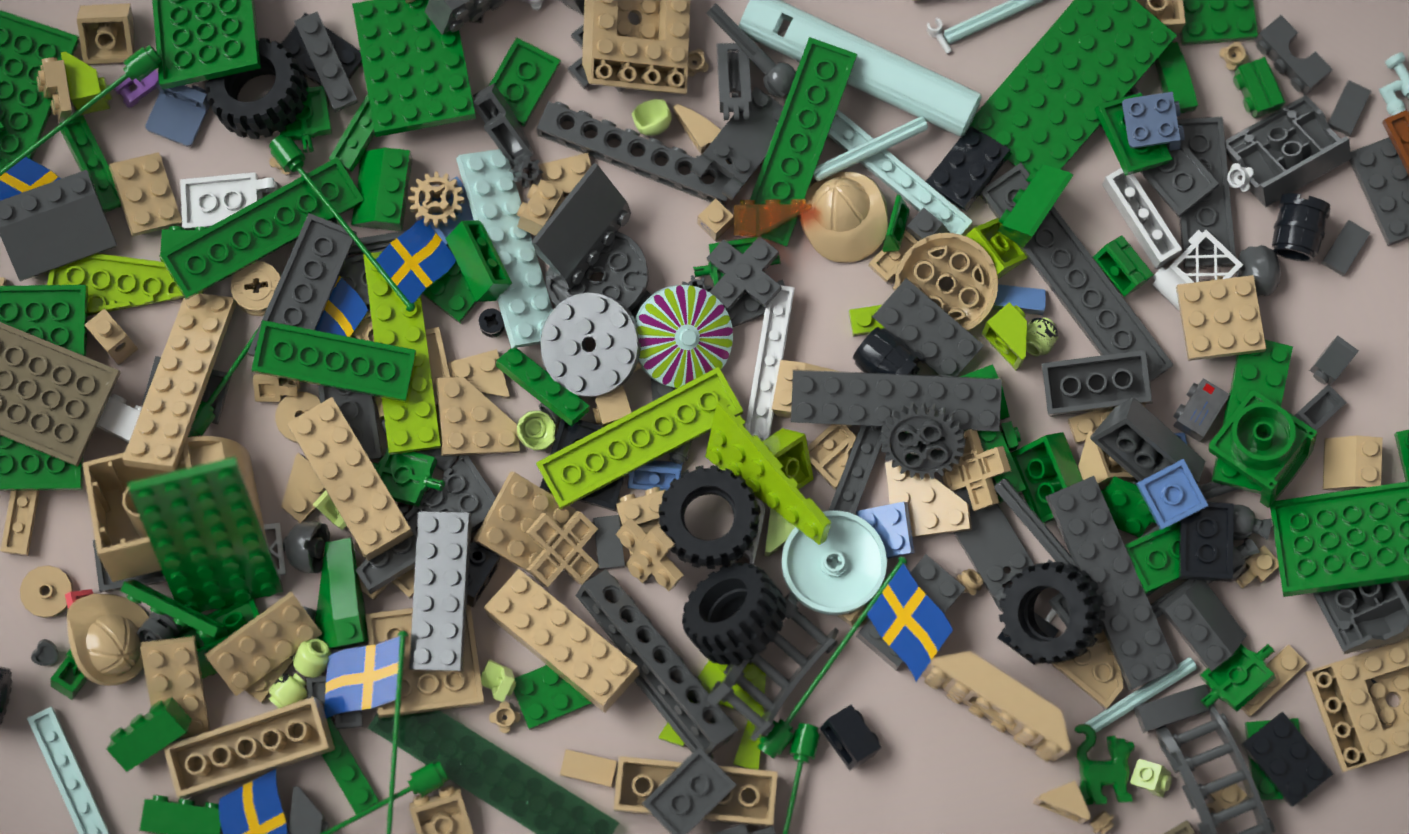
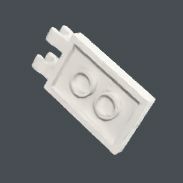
(217, 197)

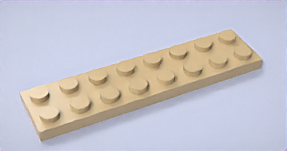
(179, 382)

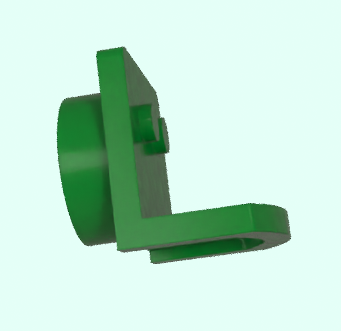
(1264, 445)

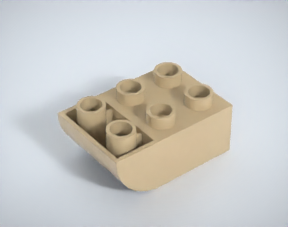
(115, 520)

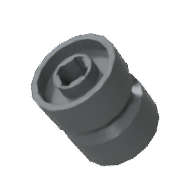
(158, 628)

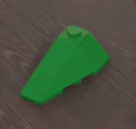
(340, 597)

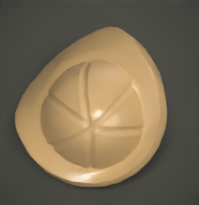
(845, 217)
(106, 638)

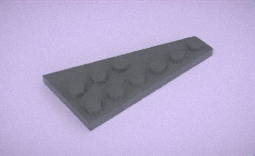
(463, 492)

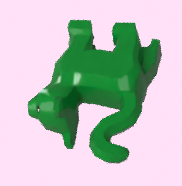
(1101, 773)

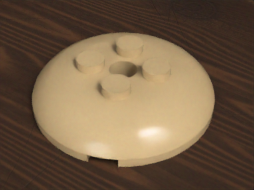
(963, 261)

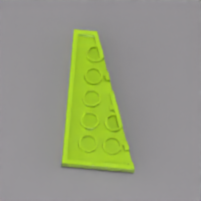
(118, 282)
(748, 457)

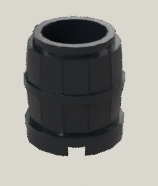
(1300, 227)
(886, 354)

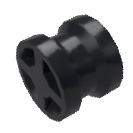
(490, 327)

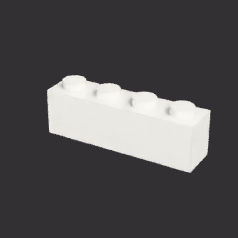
(1142, 217)
(119, 418)

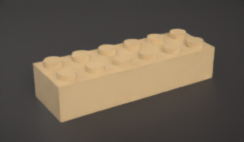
(350, 479)
(562, 640)
(249, 748)
(748, 803)

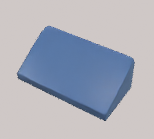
(1028, 299)
(655, 475)

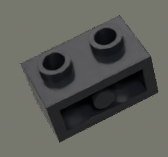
(482, 567)
(850, 737)

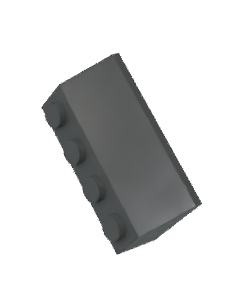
(1143, 442)

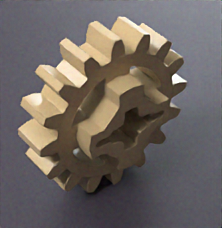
(444, 192)

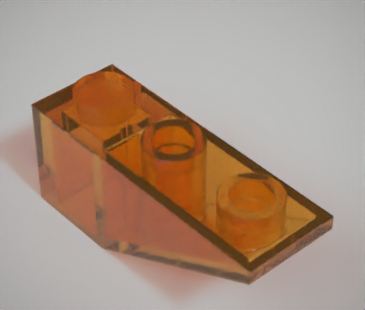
(760, 219)

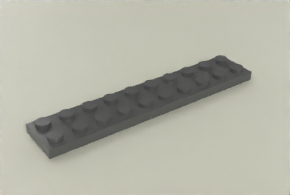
(1078, 280)

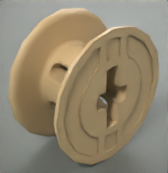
(245, 282)

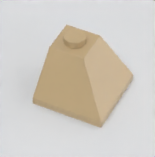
(1099, 464)

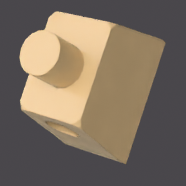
(111, 335)

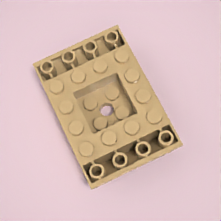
(640, 55)
(1002, 701)
(1356, 709)

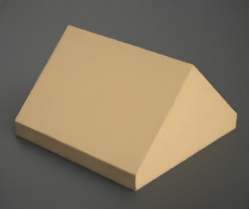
(1065, 801)

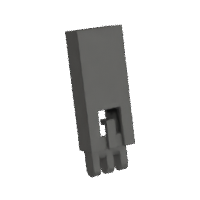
(733, 78)

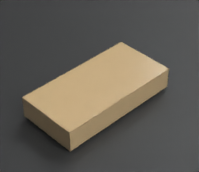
(588, 768)

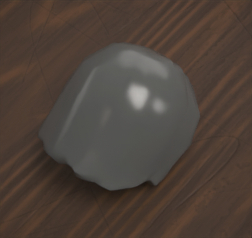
(1264, 266)

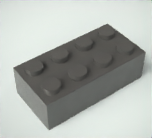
(452, 14)
(1096, 382)
(936, 584)

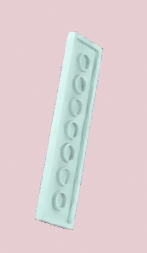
(495, 204)

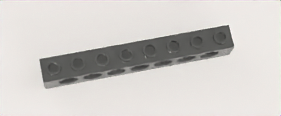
(621, 156)
(657, 675)

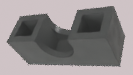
(1303, 73)

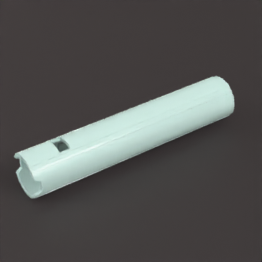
(875, 68)

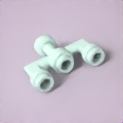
(1396, 105)

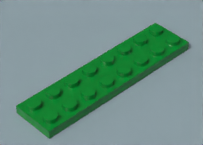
(803, 128)
(258, 229)

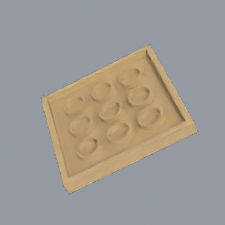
(424, 688)

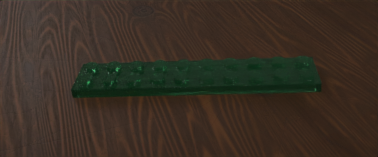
(494, 775)

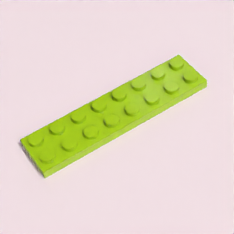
(412, 423)
(636, 439)

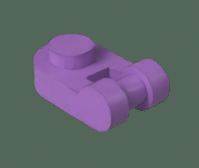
(144, 87)

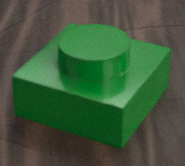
(1010, 435)

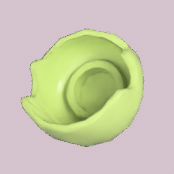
(652, 117)
(536, 430)

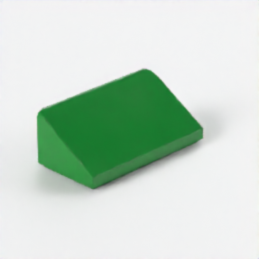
(896, 225)

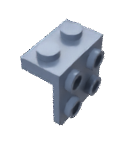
(178, 113)
(1153, 121)

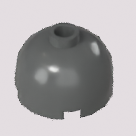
(306, 546)

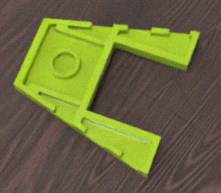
(748, 753)

